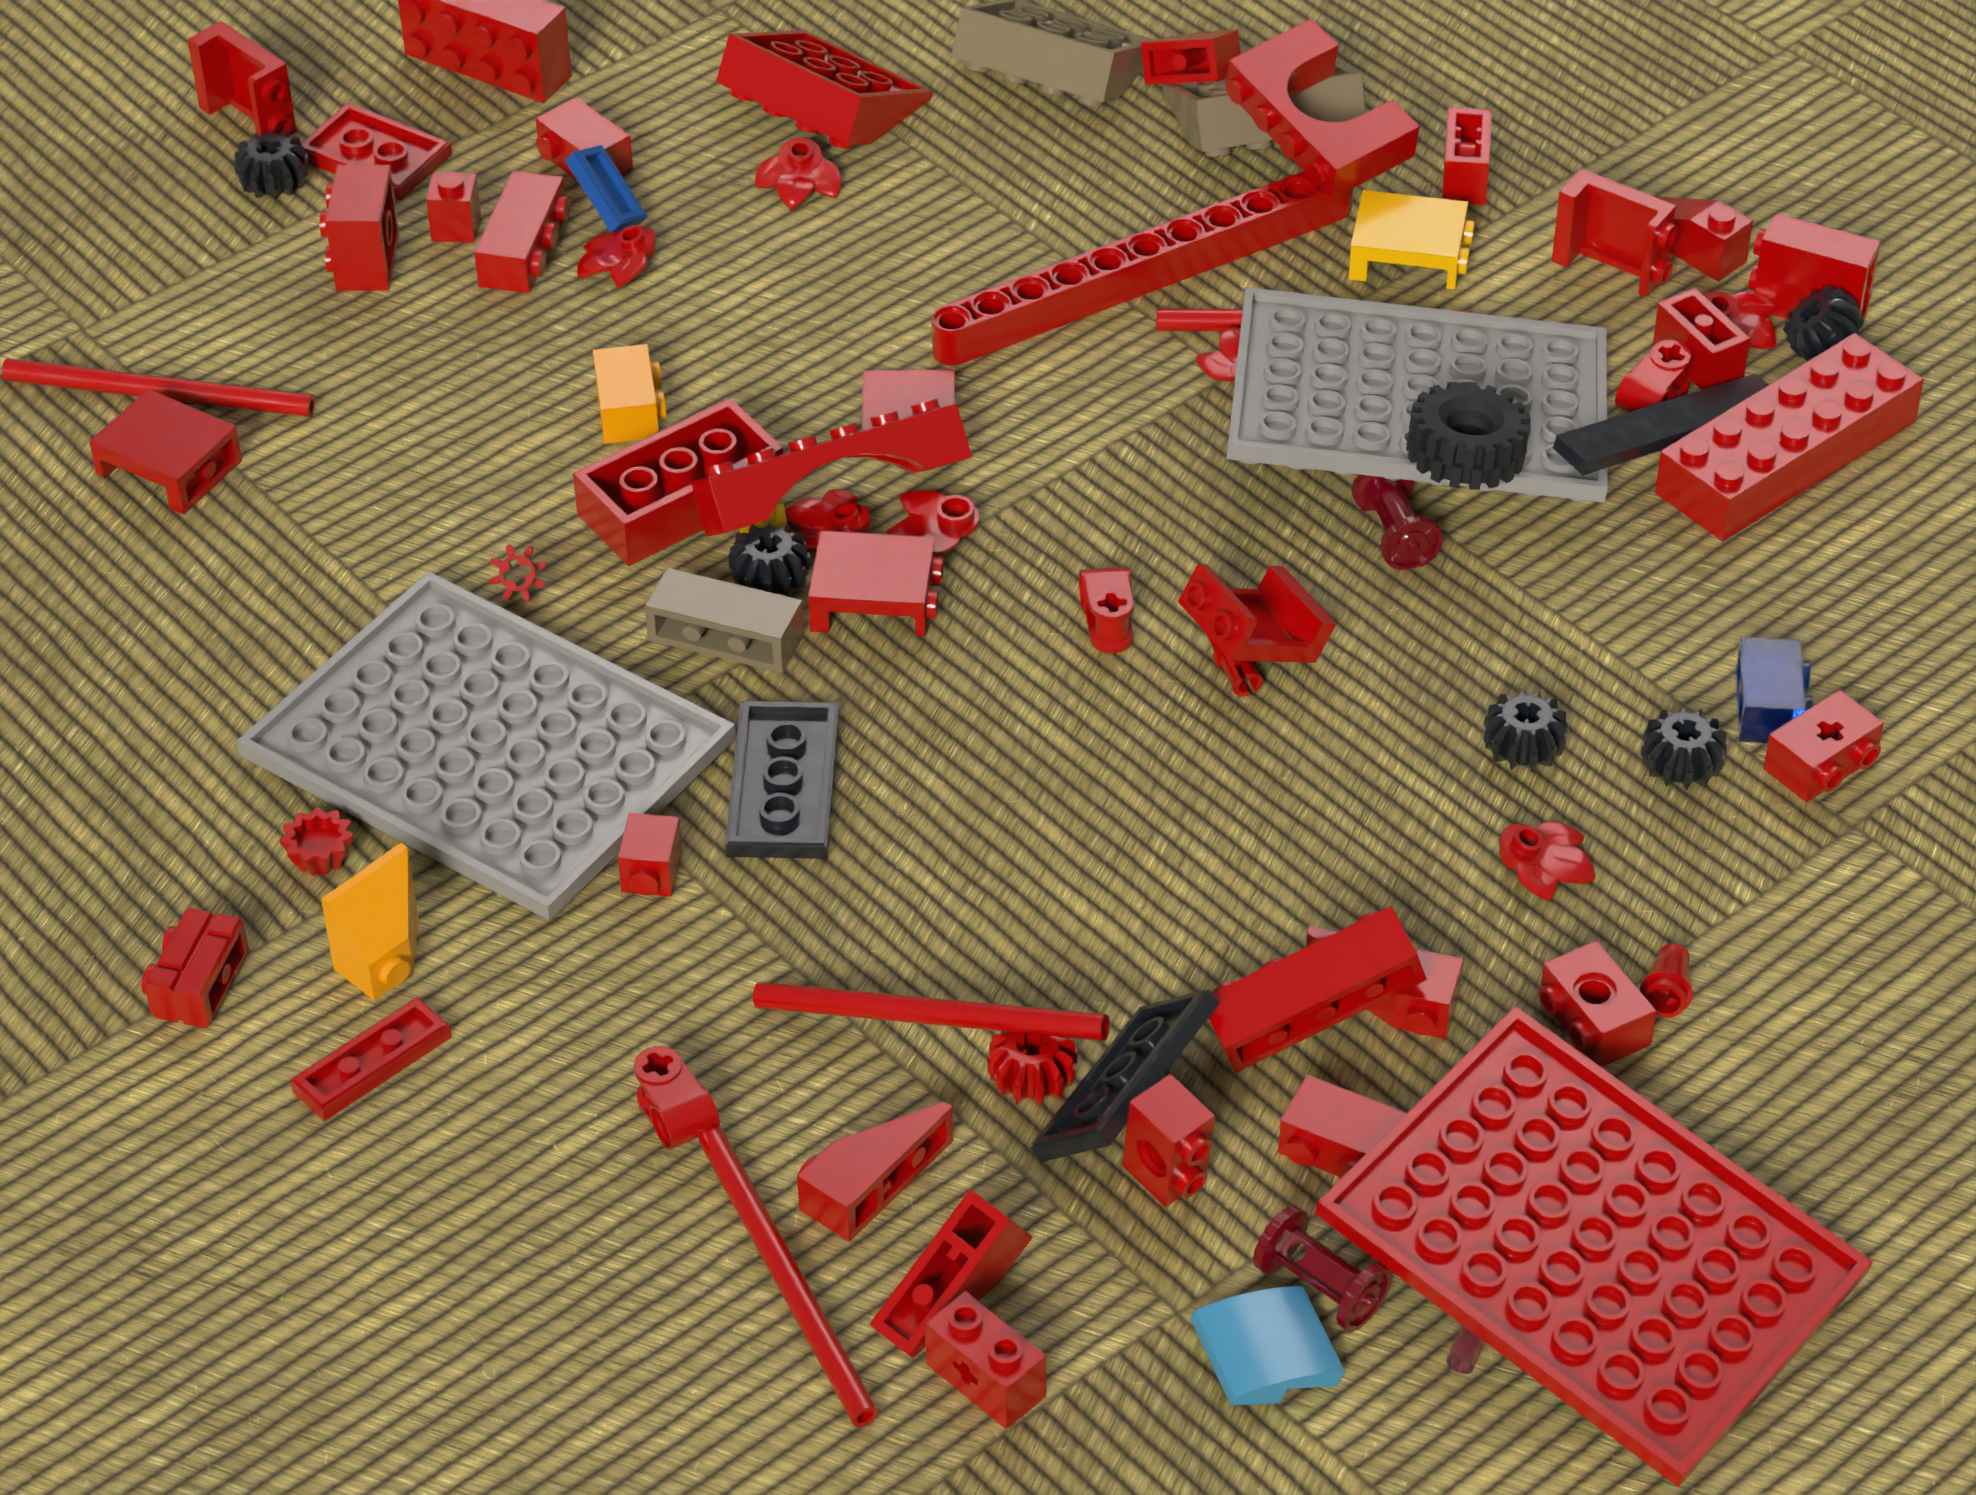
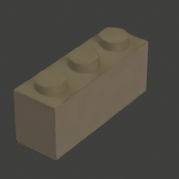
(724, 620)

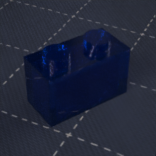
(1769, 686)

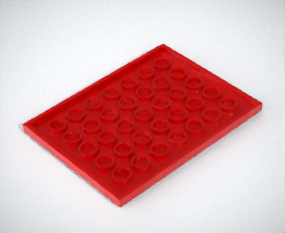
(1595, 1243)

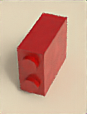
(1809, 257)

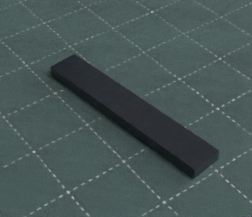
(1651, 427)

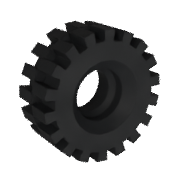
(1468, 435)

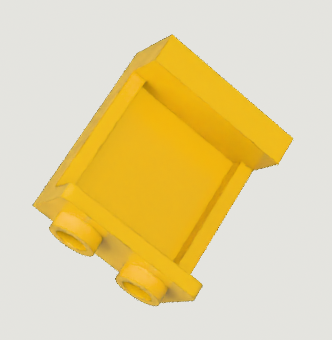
(1411, 233)

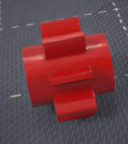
(506, 566)

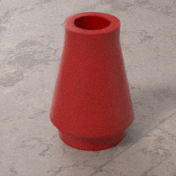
(1669, 982)

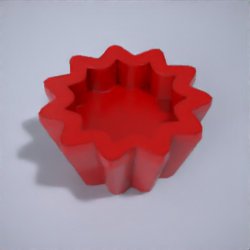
(317, 841)

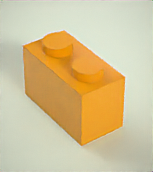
(627, 393)

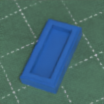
(606, 188)

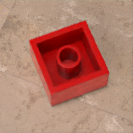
(360, 228)

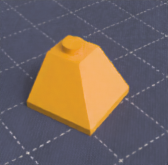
(374, 924)

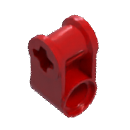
(1657, 377)
(1107, 607)
(672, 1097)

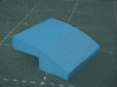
(1266, 1345)

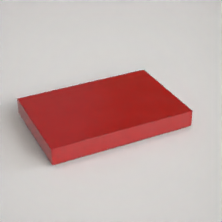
(368, 138)

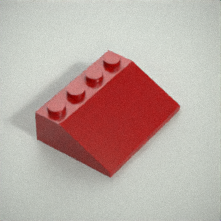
(818, 85)

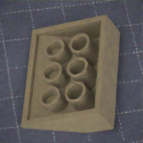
(1048, 49)
(1216, 123)

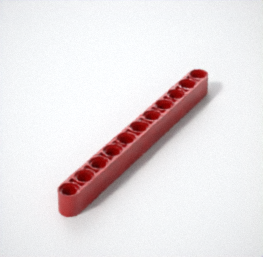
(1131, 268)

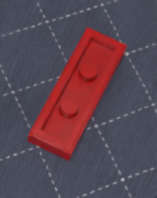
(370, 1058)

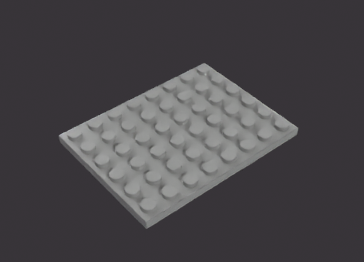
(1339, 377)
(487, 743)

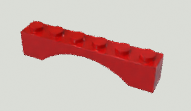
(750, 493)

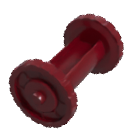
(1408, 538)
(1354, 1290)

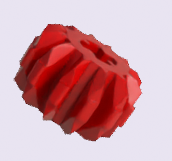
(1031, 1065)

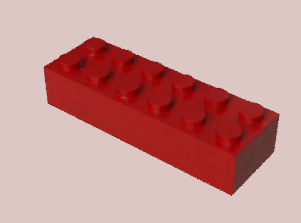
(1788, 436)

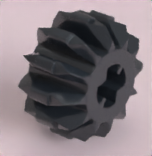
(271, 164)
(1822, 322)
(769, 559)
(1525, 730)
(1683, 747)

